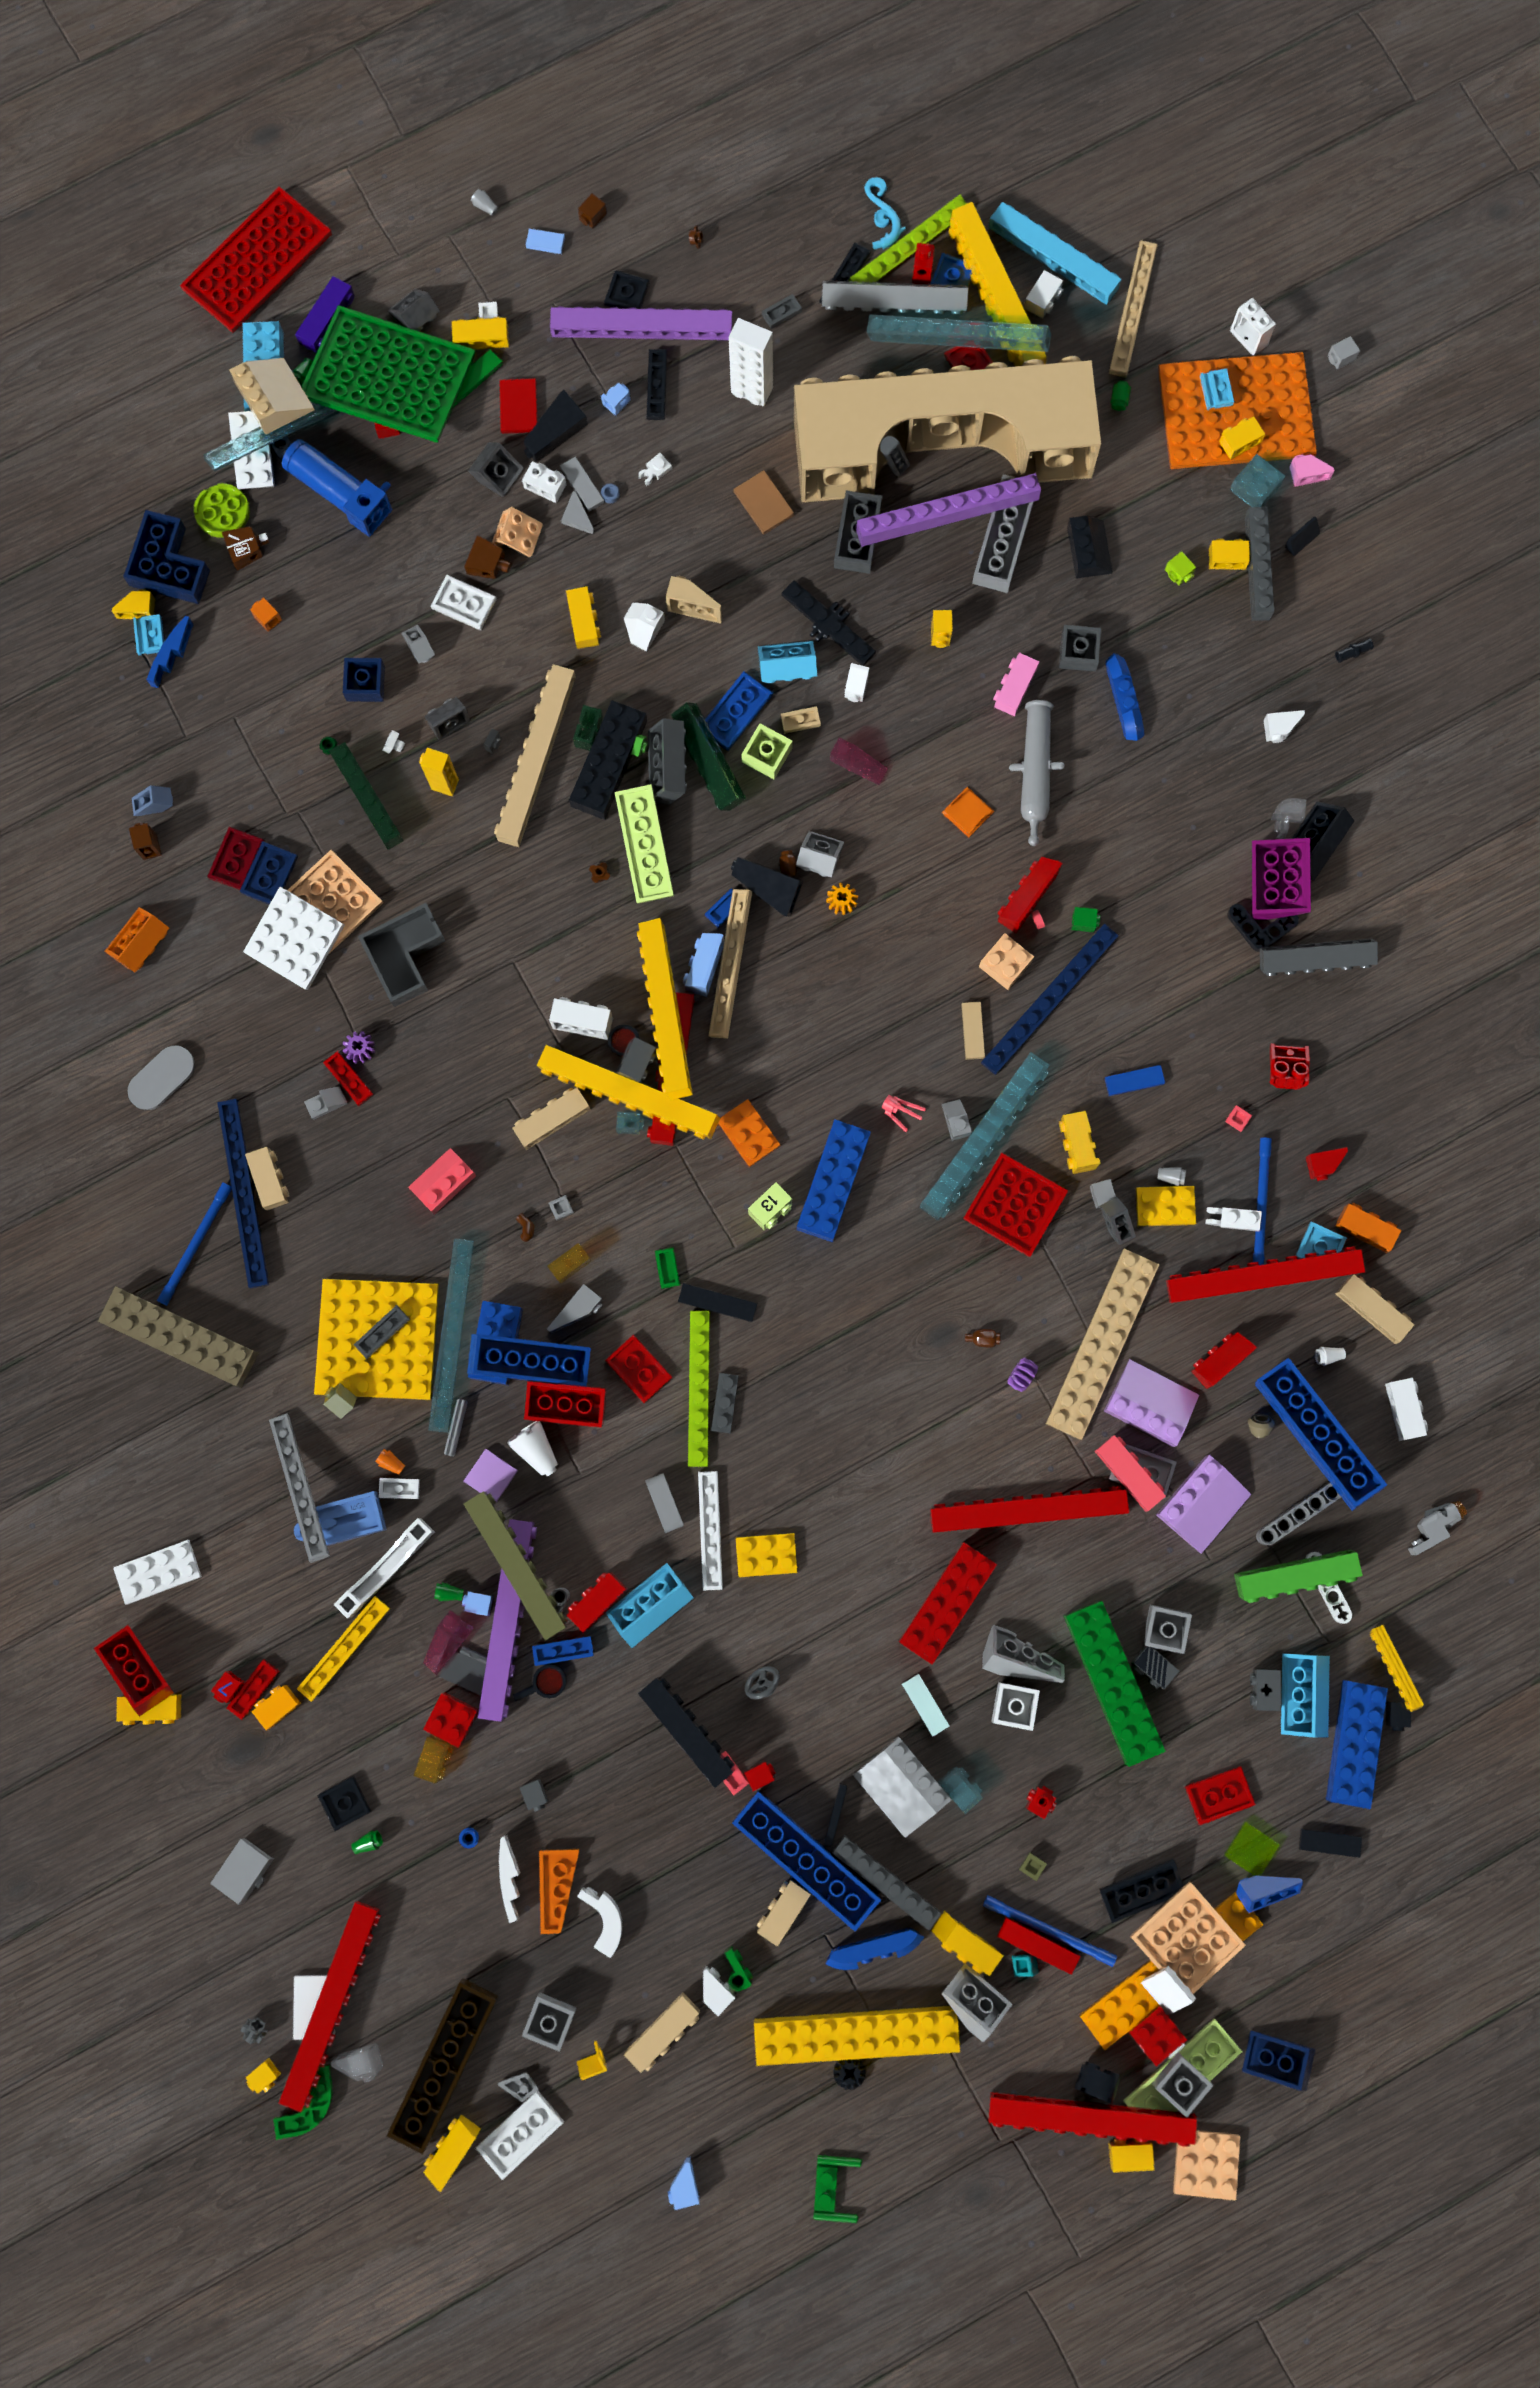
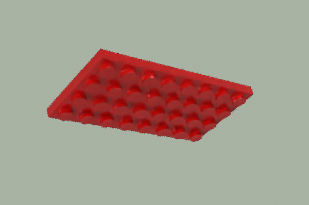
(256, 259)

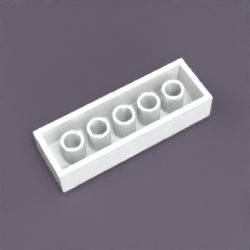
(751, 362)

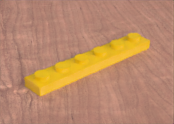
(343, 1648)

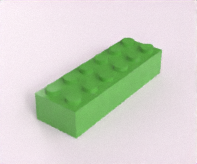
(1297, 1575)

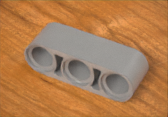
(664, 1503)

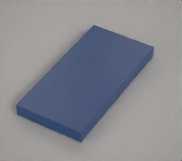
(737, 710)

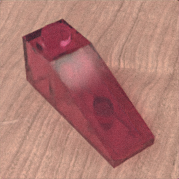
(857, 761)
(446, 1640)

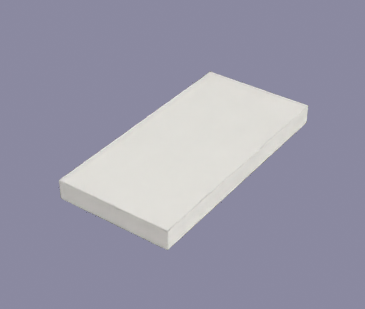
(519, 2134)

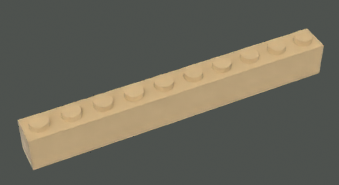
(535, 755)

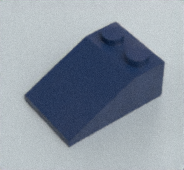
(1278, 2060)

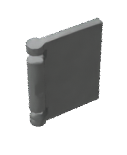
(466, 1670)

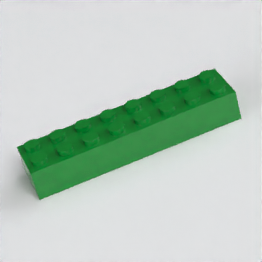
(1114, 1683)

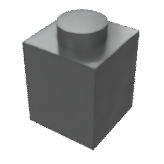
(534, 1795)

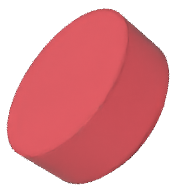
(1037, 919)

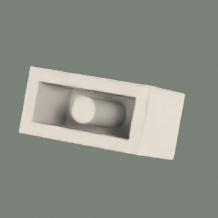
(1043, 294)

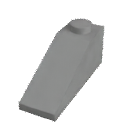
(578, 1308)

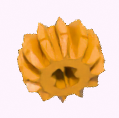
(842, 905)

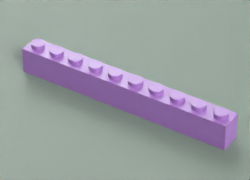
(641, 323)
(948, 509)
(504, 1635)

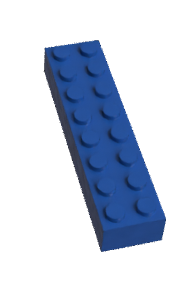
(1320, 1434)
(806, 1860)

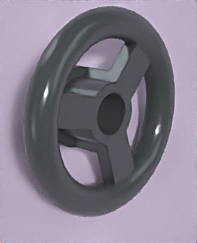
(763, 1685)

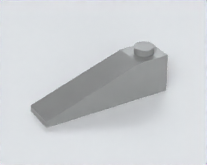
(1014, 1658)

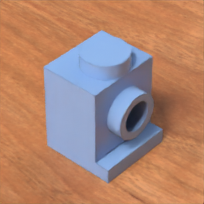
(616, 398)

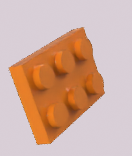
(748, 1133)

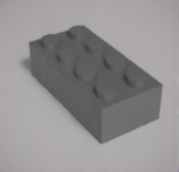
(849, 553)
(666, 760)

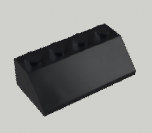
(1326, 828)

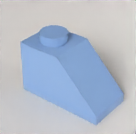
(684, 2187)

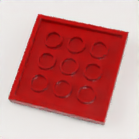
(1015, 1205)

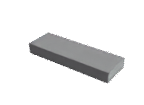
(582, 484)

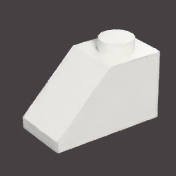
(856, 683)
(1281, 724)

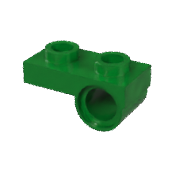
(735, 1960)

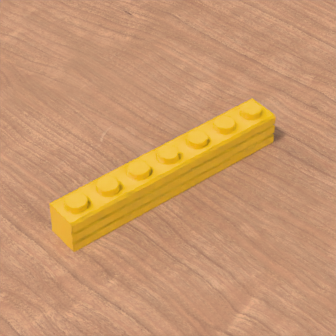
(1396, 1668)

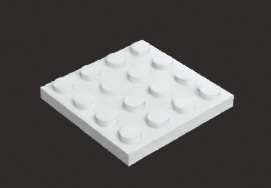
(294, 938)

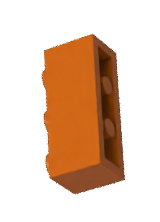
(1368, 1227)

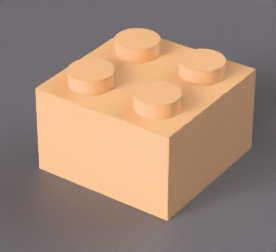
(1006, 961)

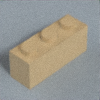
(267, 1178)
(783, 1911)

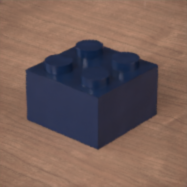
(364, 679)

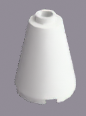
(534, 1448)

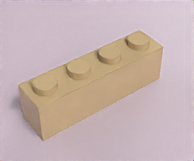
(551, 1118)
(1375, 1309)
(662, 2032)

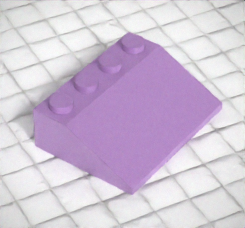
(1152, 1403)
(1204, 1503)

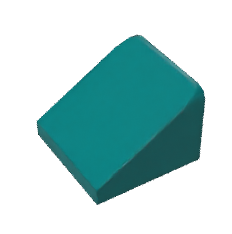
(1025, 1965)

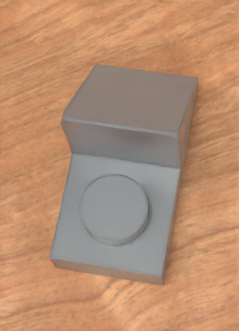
(325, 1102)

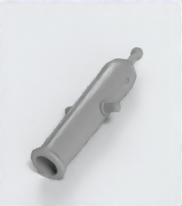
(1036, 766)

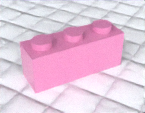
(1015, 684)

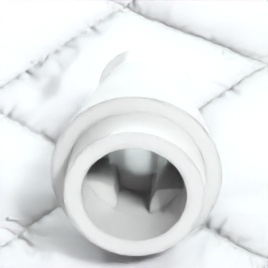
(1328, 1355)

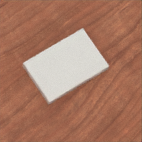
(463, 602)
(306, 1993)

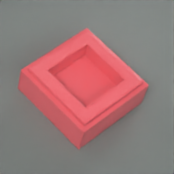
(1238, 1118)

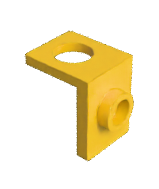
(592, 2065)

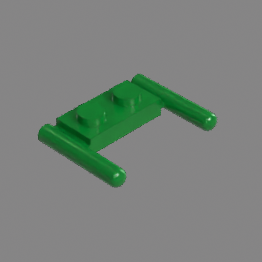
(826, 2188)

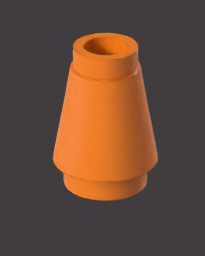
(389, 1462)

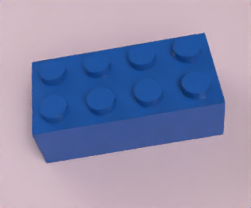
(498, 1321)

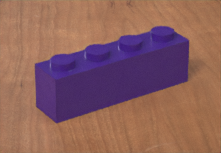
(318, 320)

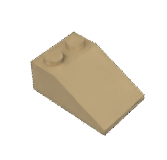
(689, 600)

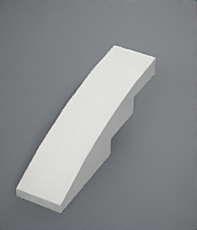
(508, 1870)

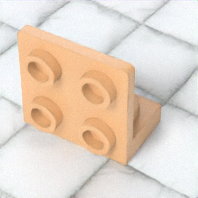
(517, 531)

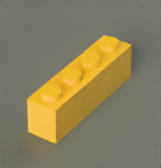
(439, 771)

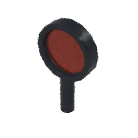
(619, 1038)
(547, 1681)

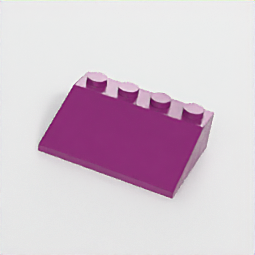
(1280, 878)

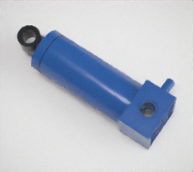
(361, 502)

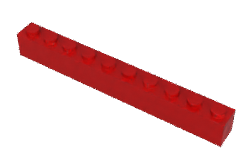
(1266, 1275)
(1029, 1510)
(329, 2007)
(1092, 2118)

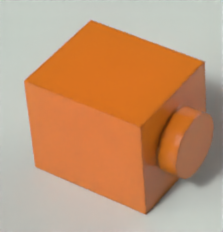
(265, 614)

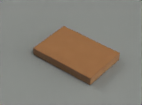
(763, 502)

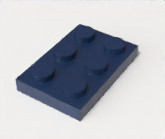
(268, 873)

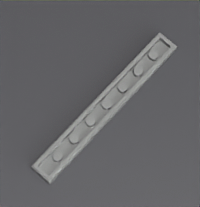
(299, 1488)

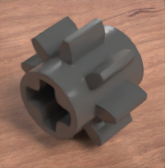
(254, 2031)

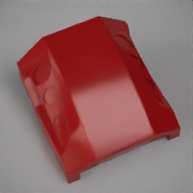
(1289, 1066)

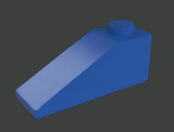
(1265, 1890)

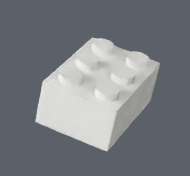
(581, 1018)

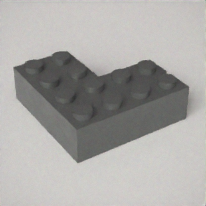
(393, 947)

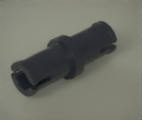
(1354, 650)

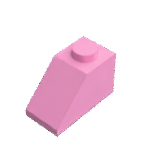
(1309, 470)

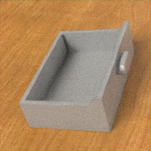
(242, 1871)

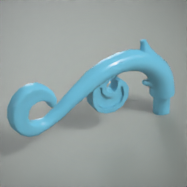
(885, 211)

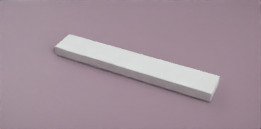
(710, 1530)

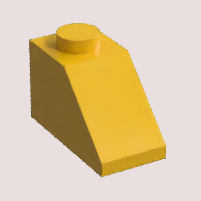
(135, 605)

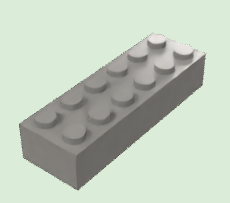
(1002, 546)

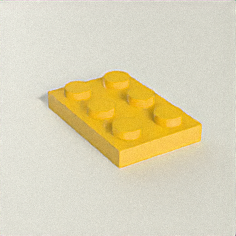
(1165, 1206)
(766, 1555)

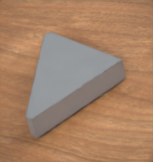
(576, 516)

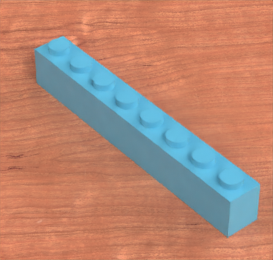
(1054, 253)

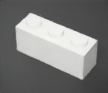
(1406, 1409)

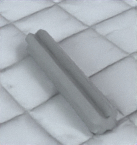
(455, 1427)

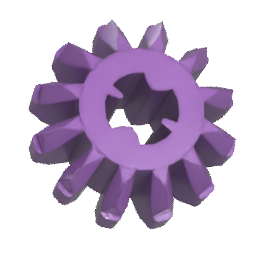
(361, 1040)
(1022, 1374)

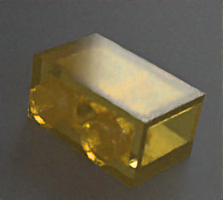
(569, 1263)
(432, 1760)

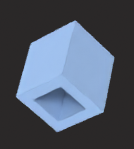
(477, 1603)

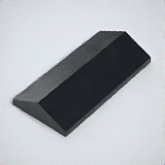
(1141, 1890)

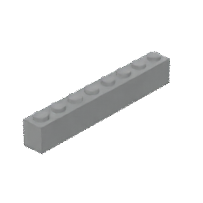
(894, 296)

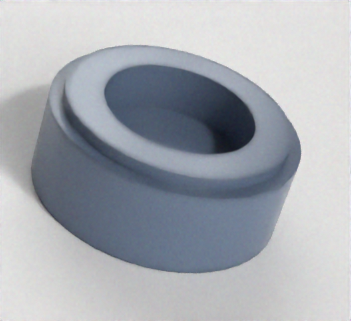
(610, 493)

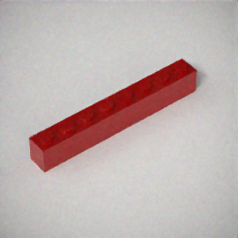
(659, 1132)

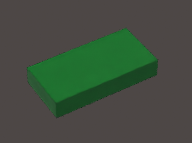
(667, 1268)

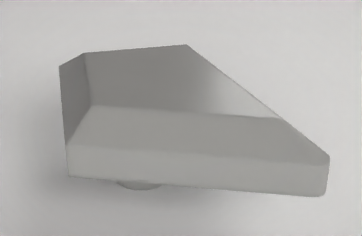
(519, 2086)

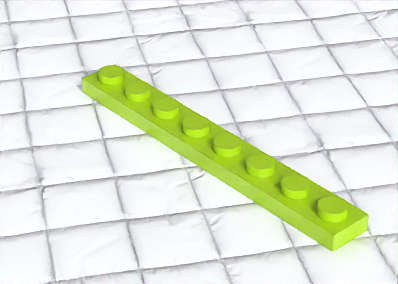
(907, 245)
(698, 1389)

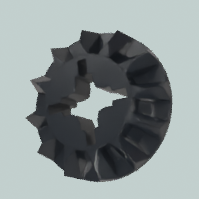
(849, 2083)

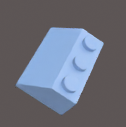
(704, 963)

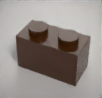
(145, 841)

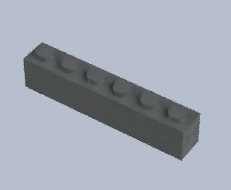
(1259, 564)
(1318, 956)
(886, 1882)

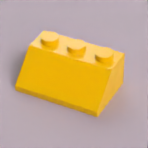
(450, 2151)

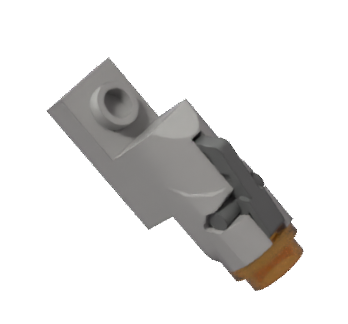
(1434, 1525)

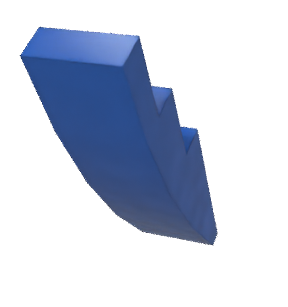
(173, 646)

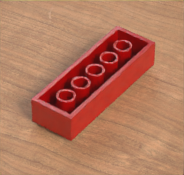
(947, 1603)

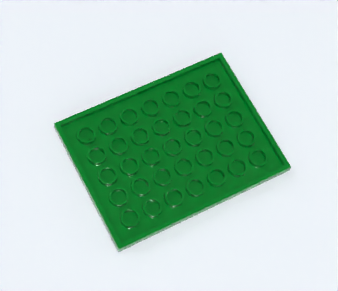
(387, 374)

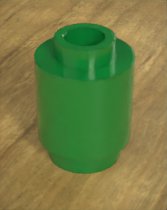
(1120, 396)

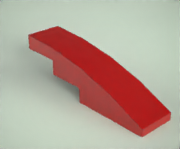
(1038, 1946)

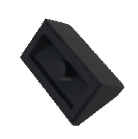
(1303, 536)

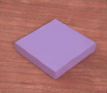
(490, 1475)

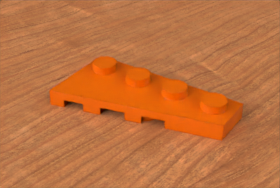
(556, 1880)

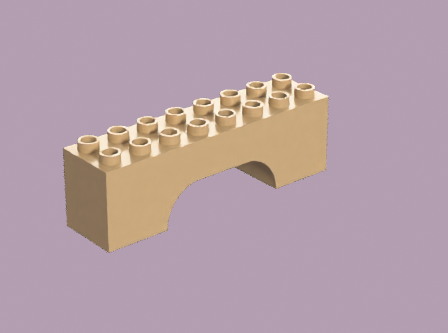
(1028, 413)

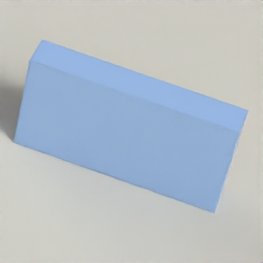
(545, 241)

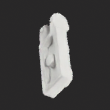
(1236, 1218)

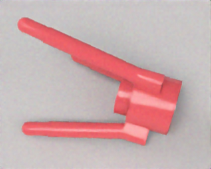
(893, 1104)

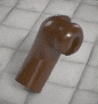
(528, 1227)

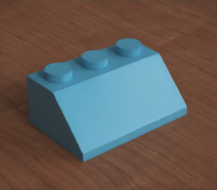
(787, 661)

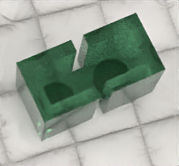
(590, 722)

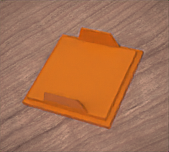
(968, 812)

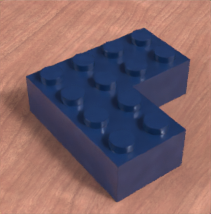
(156, 561)

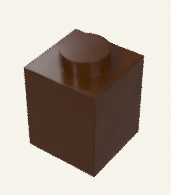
(592, 211)

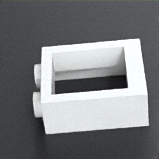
(1257, 331)

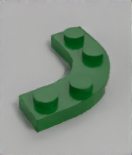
(309, 2118)

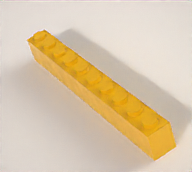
(665, 1009)
(629, 1092)

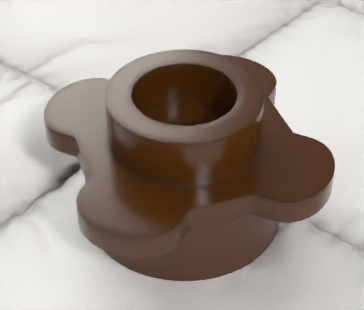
(695, 237)
(599, 877)

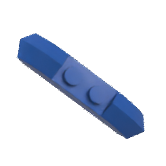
(1125, 697)
(899, 1941)

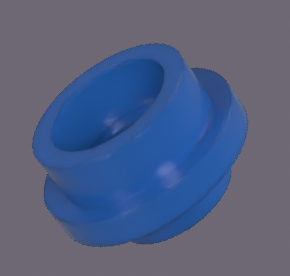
(462, 1838)

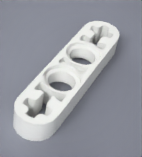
(1325, 1591)

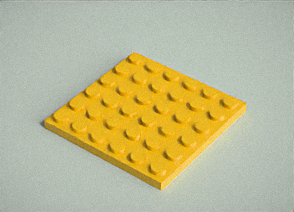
(397, 1368)

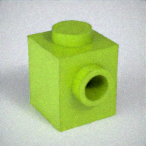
(1180, 569)

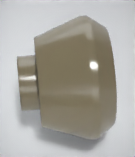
(1260, 1425)

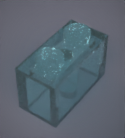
(960, 1789)

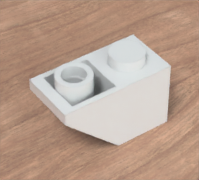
(715, 1992)

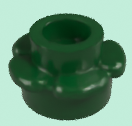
(326, 741)

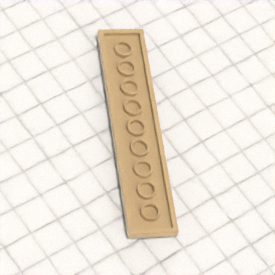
(1102, 1344)

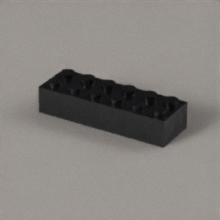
(607, 760)
(687, 1732)

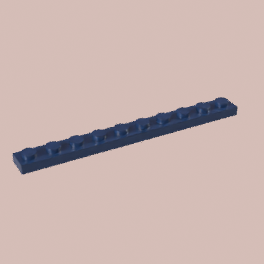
(1049, 999)
(243, 1194)

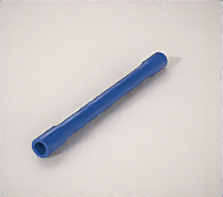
(1264, 1153)
(169, 1289)
(1098, 1953)

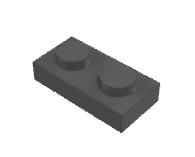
(781, 311)

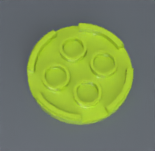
(221, 509)

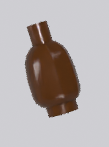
(788, 863)
(984, 1338)

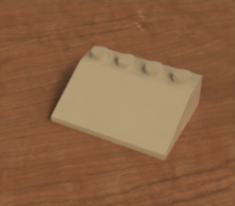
(271, 392)

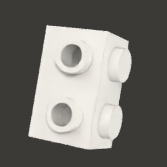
(544, 481)

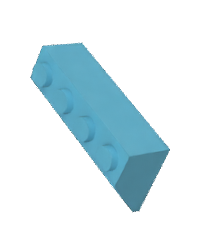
(649, 1605)
(1305, 1695)

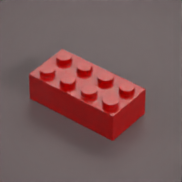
(133, 1670)

